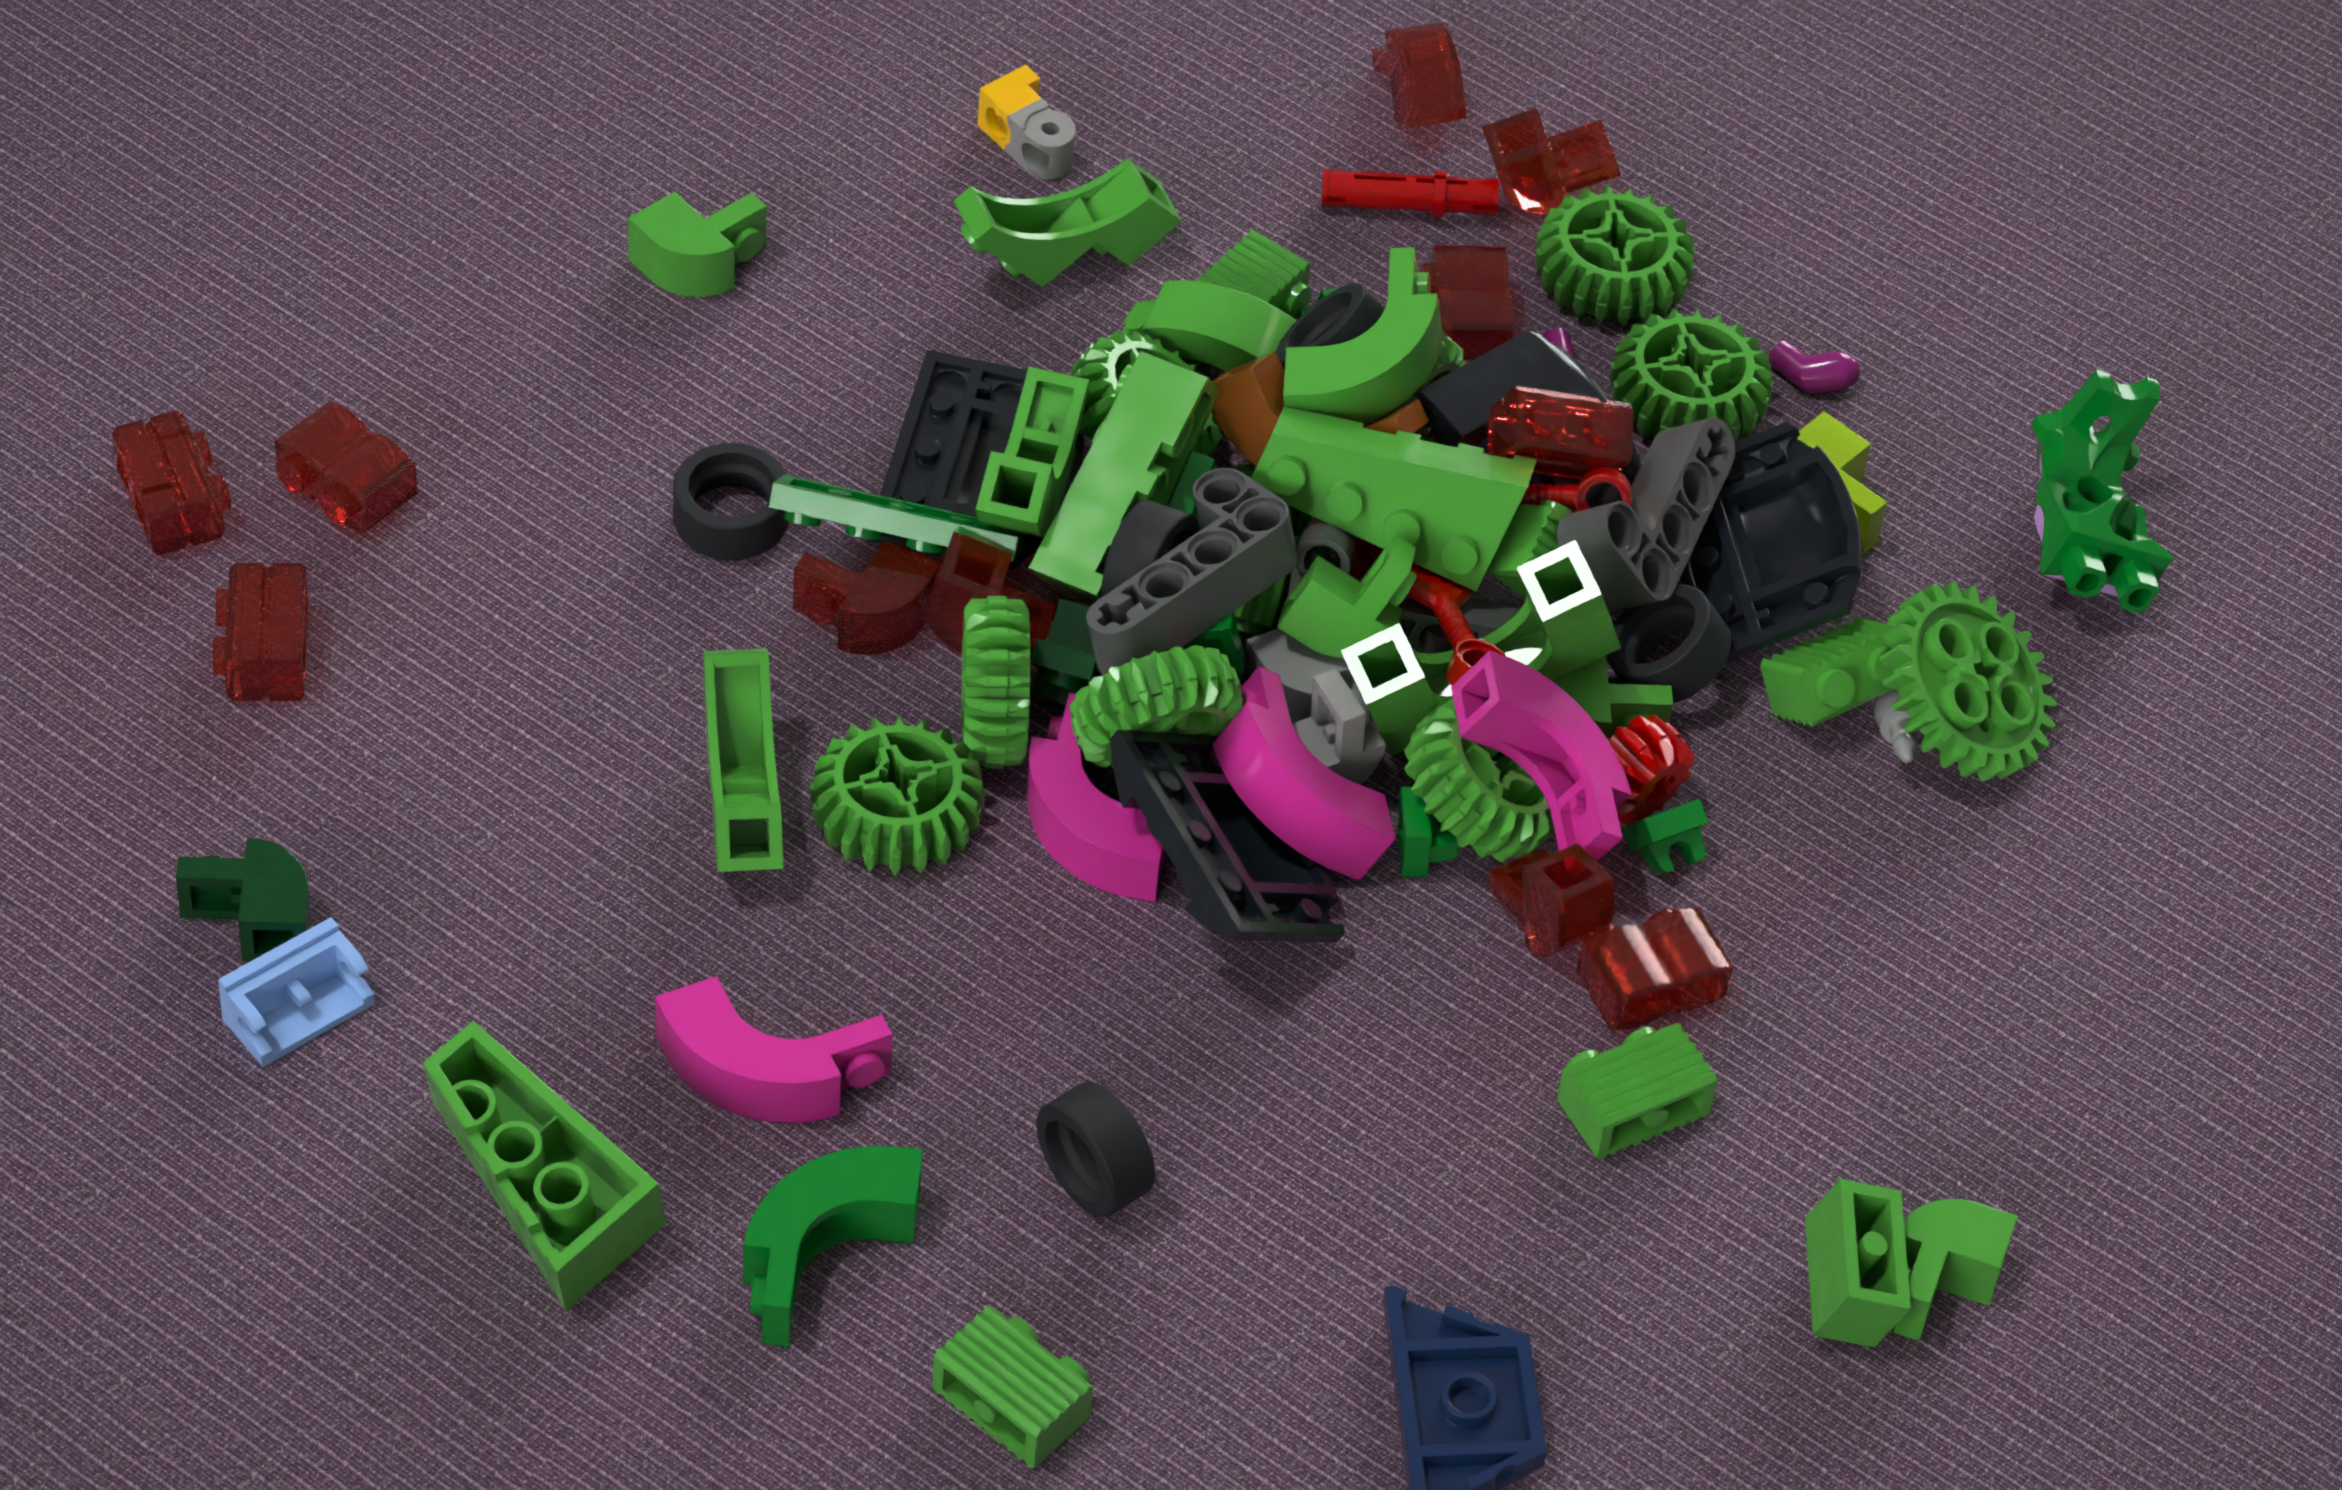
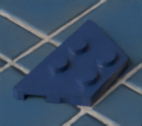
(1462, 1398)

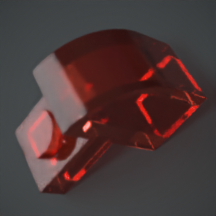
(1422, 74)
(1542, 169)
(975, 571)
(870, 609)
(1556, 897)

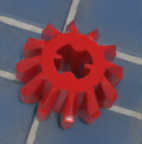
(1653, 762)

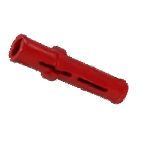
(1410, 192)

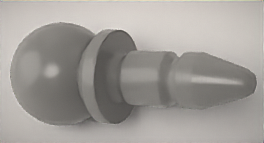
(1892, 727)

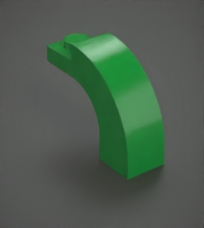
(820, 1205)

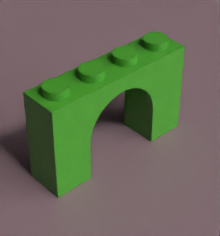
(1554, 632)

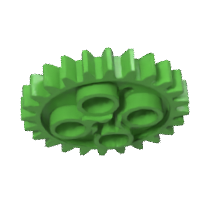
(1968, 681)

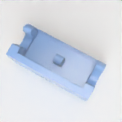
(295, 992)

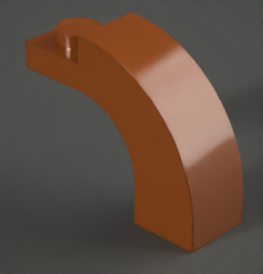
(1253, 400)

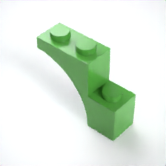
(1044, 235)
(742, 761)

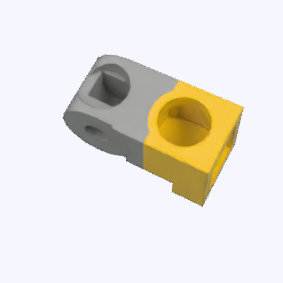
(1026, 126)

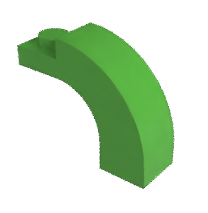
(1209, 323)
(1381, 366)
(1030, 478)

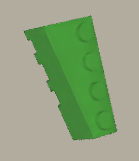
(1130, 460)
(1384, 484)
(548, 1168)

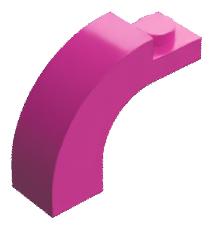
(1553, 741)
(1293, 791)
(1085, 827)
(764, 1073)

